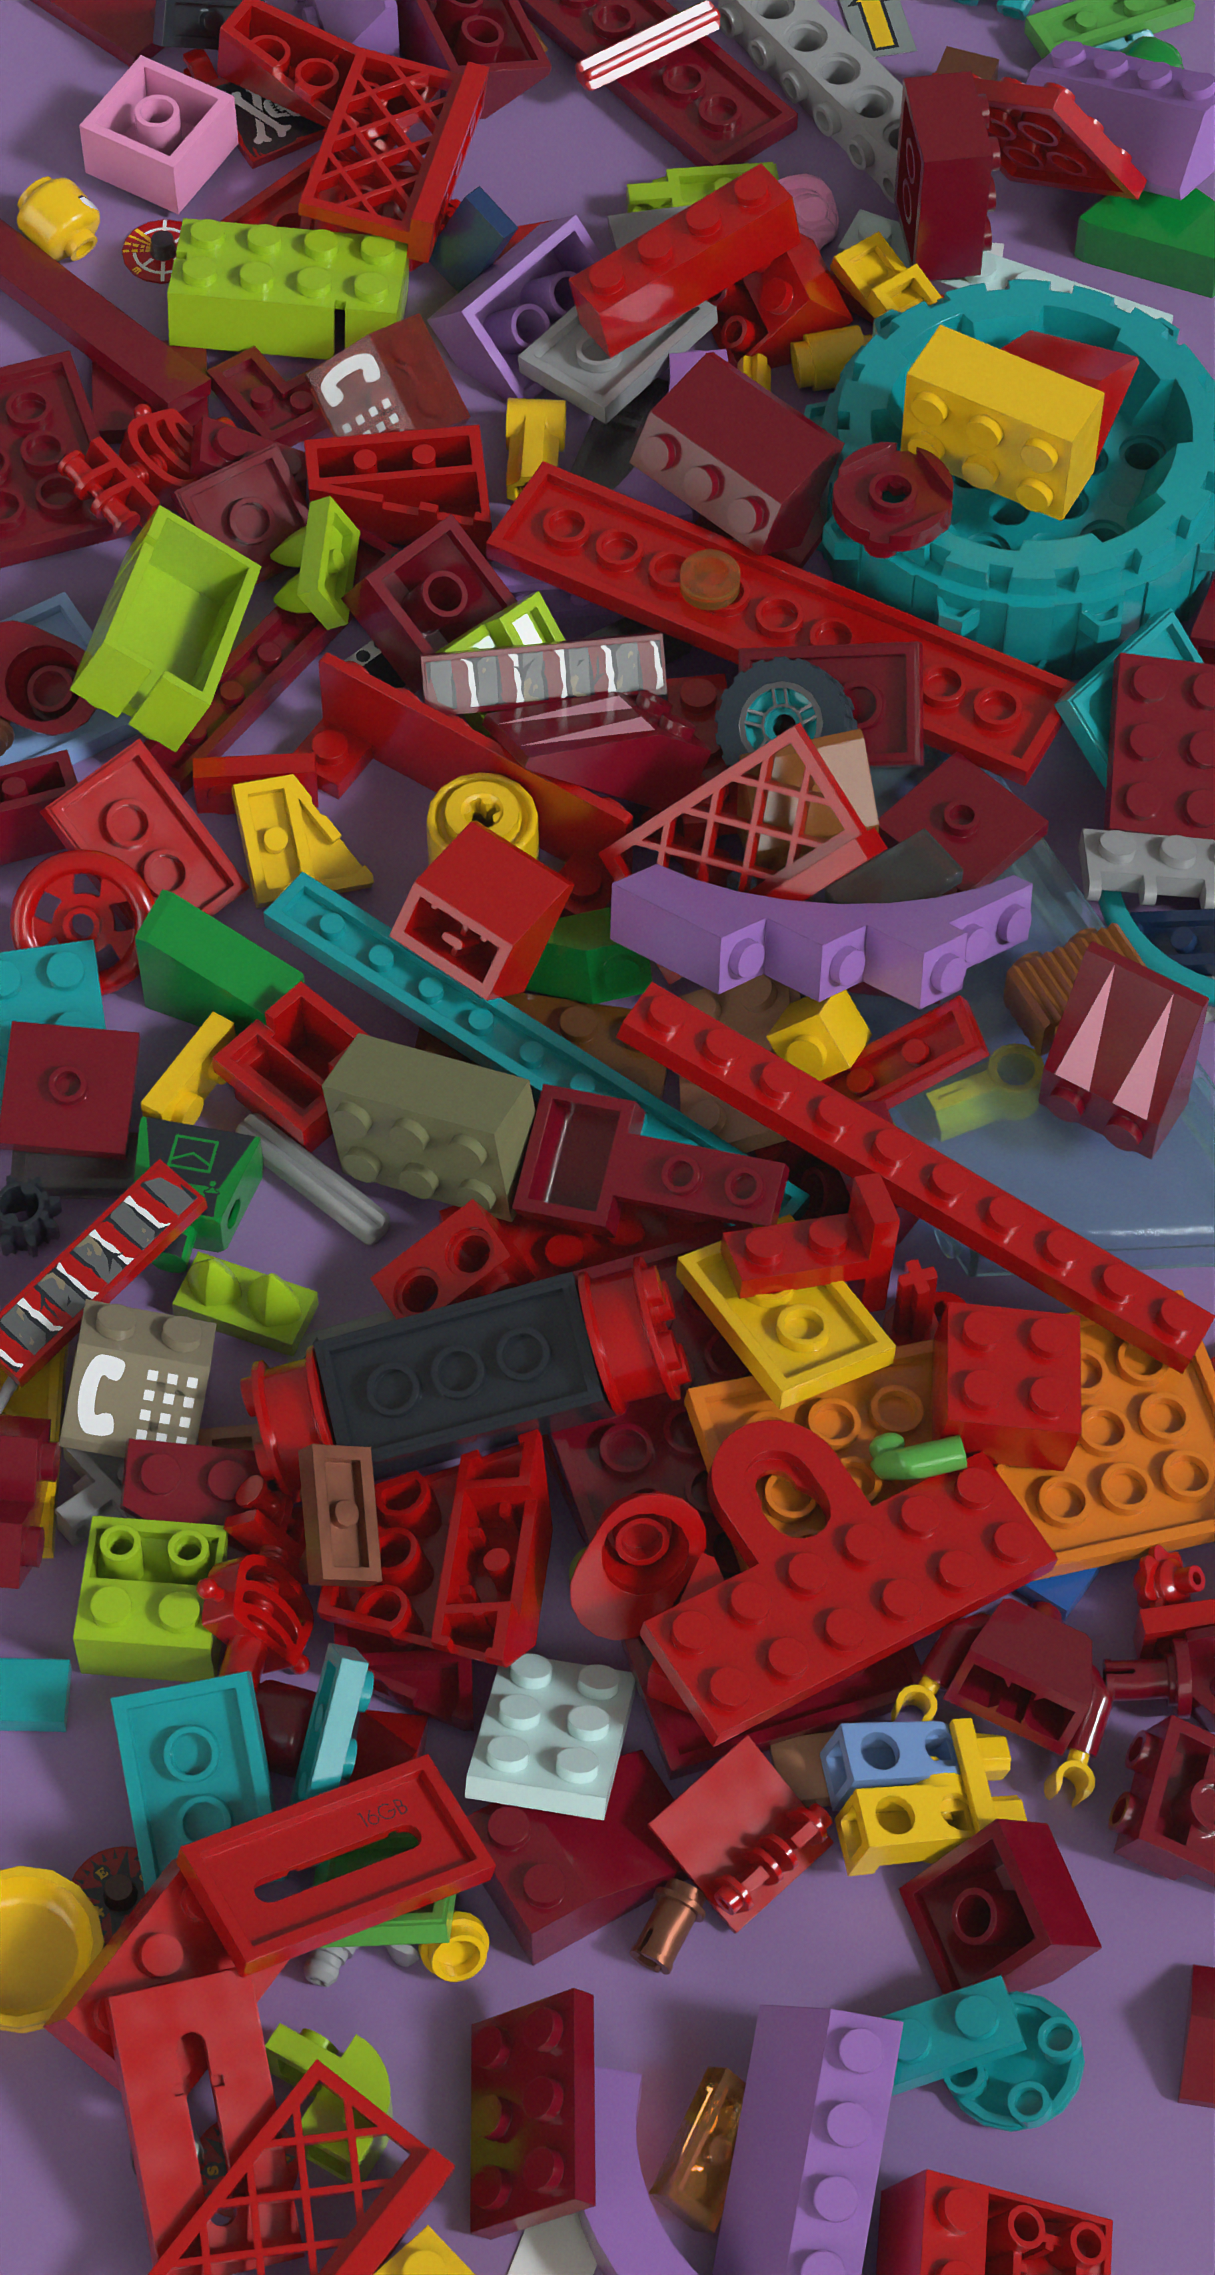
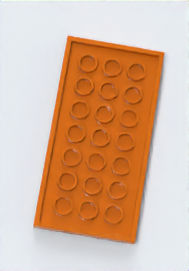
(1131, 1482)

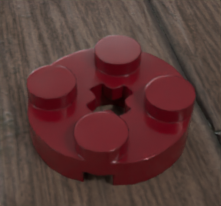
(887, 526)

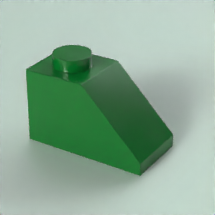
(587, 964)

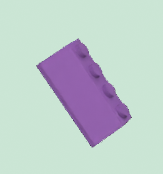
(1145, 107)
(808, 2143)

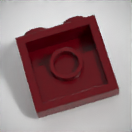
(1171, 1802)

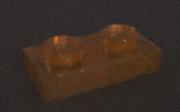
(701, 2155)

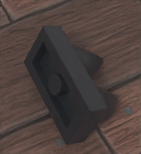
(190, 22)

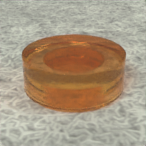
(710, 579)

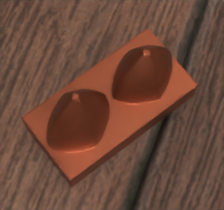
(339, 1516)

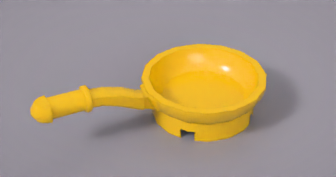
(45, 1944)

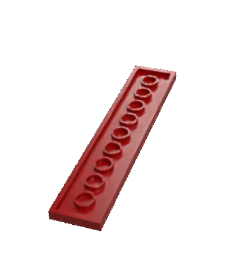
(631, 563)

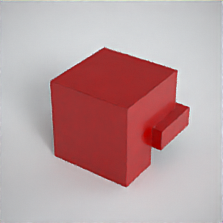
(284, 1063)

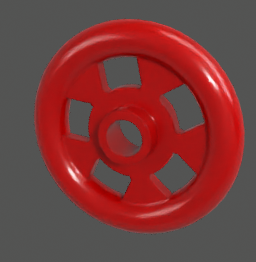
(57, 878)

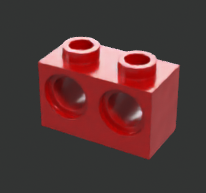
(446, 1264)

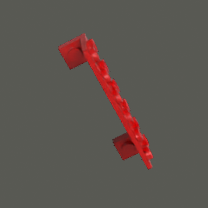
(390, 724)

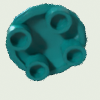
(1031, 2084)

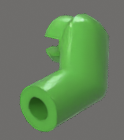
(917, 1461)

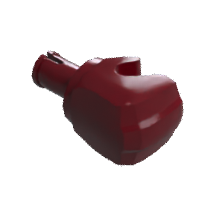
(1181, 1677)

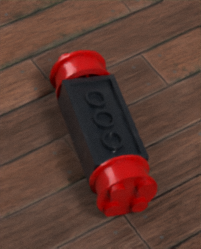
(471, 1374)

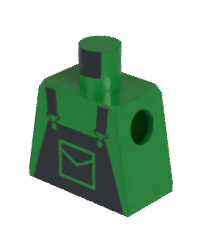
(217, 1165)

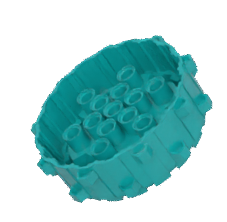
(1016, 576)

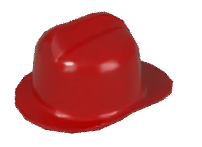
(636, 1563)

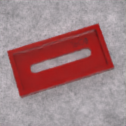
(398, 1799)
(145, 2039)

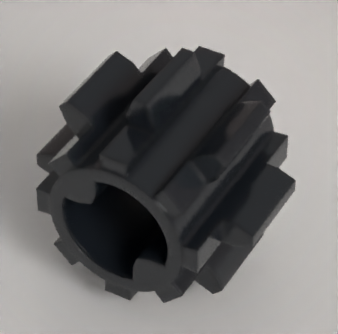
(40, 1209)

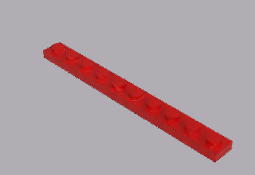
(917, 1177)

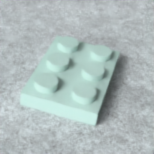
(552, 1736)

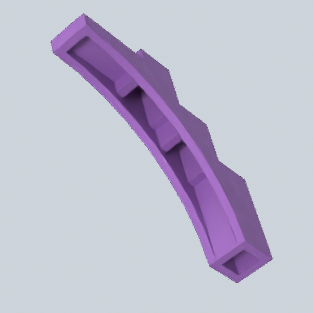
(817, 948)

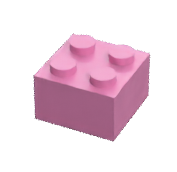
(159, 134)

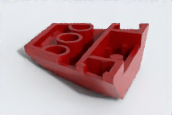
(459, 1557)

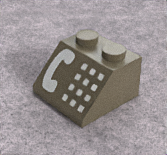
(136, 1378)

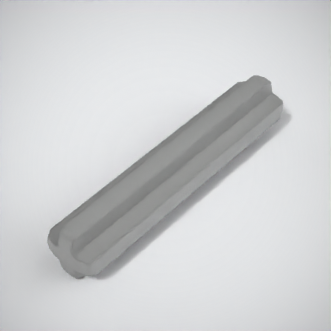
(317, 1181)

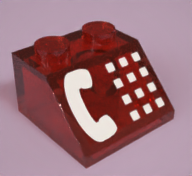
(388, 384)

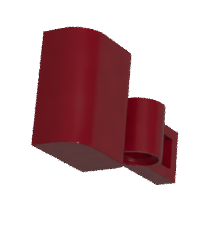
(591, 1159)

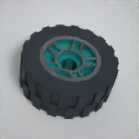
(778, 687)

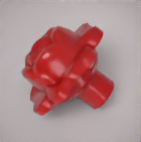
(1165, 1580)

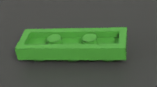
(1103, 20)

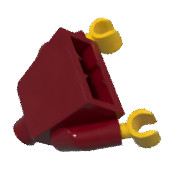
(1025, 1677)

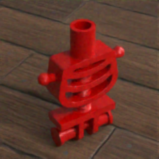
(149, 468)
(258, 1598)

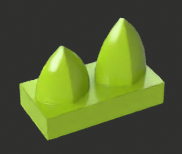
(327, 563)
(246, 1303)

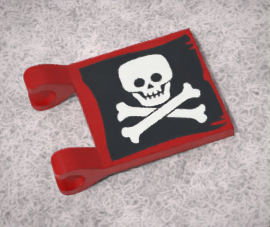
(263, 126)

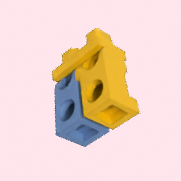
(913, 1789)

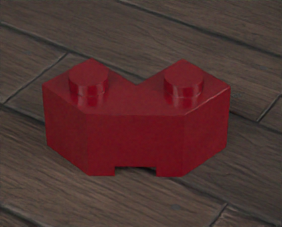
(26, 1467)

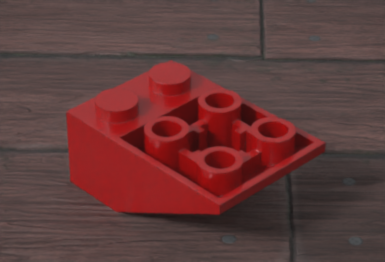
(970, 2228)

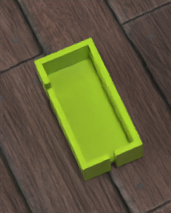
(281, 287)
(166, 629)

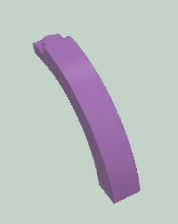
(623, 2224)

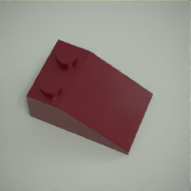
(577, 1873)

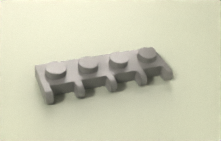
(1147, 865)

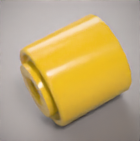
(491, 801)

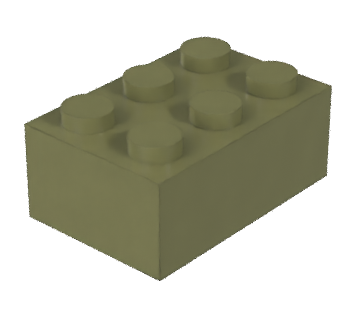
(430, 1124)

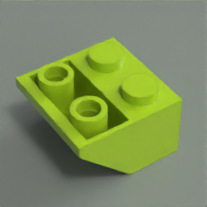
(142, 1600)

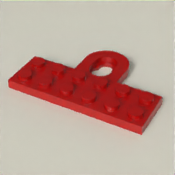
(840, 1597)

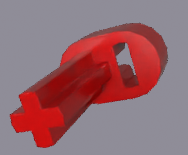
(916, 1306)

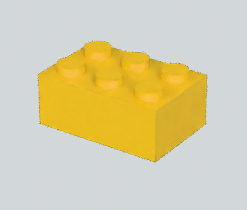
(1002, 422)

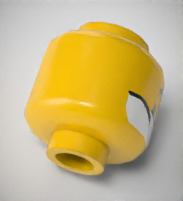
(58, 218)

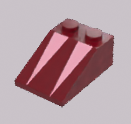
(607, 745)
(1124, 1051)

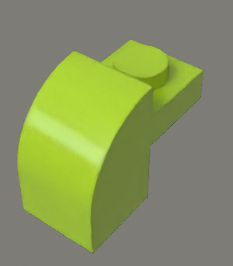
(360, 2066)

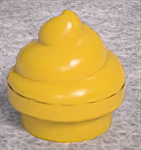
(464, 1953)

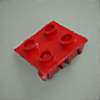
(742, 1833)

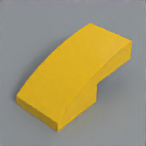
(880, 278)

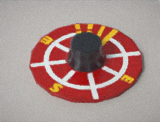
(152, 250)

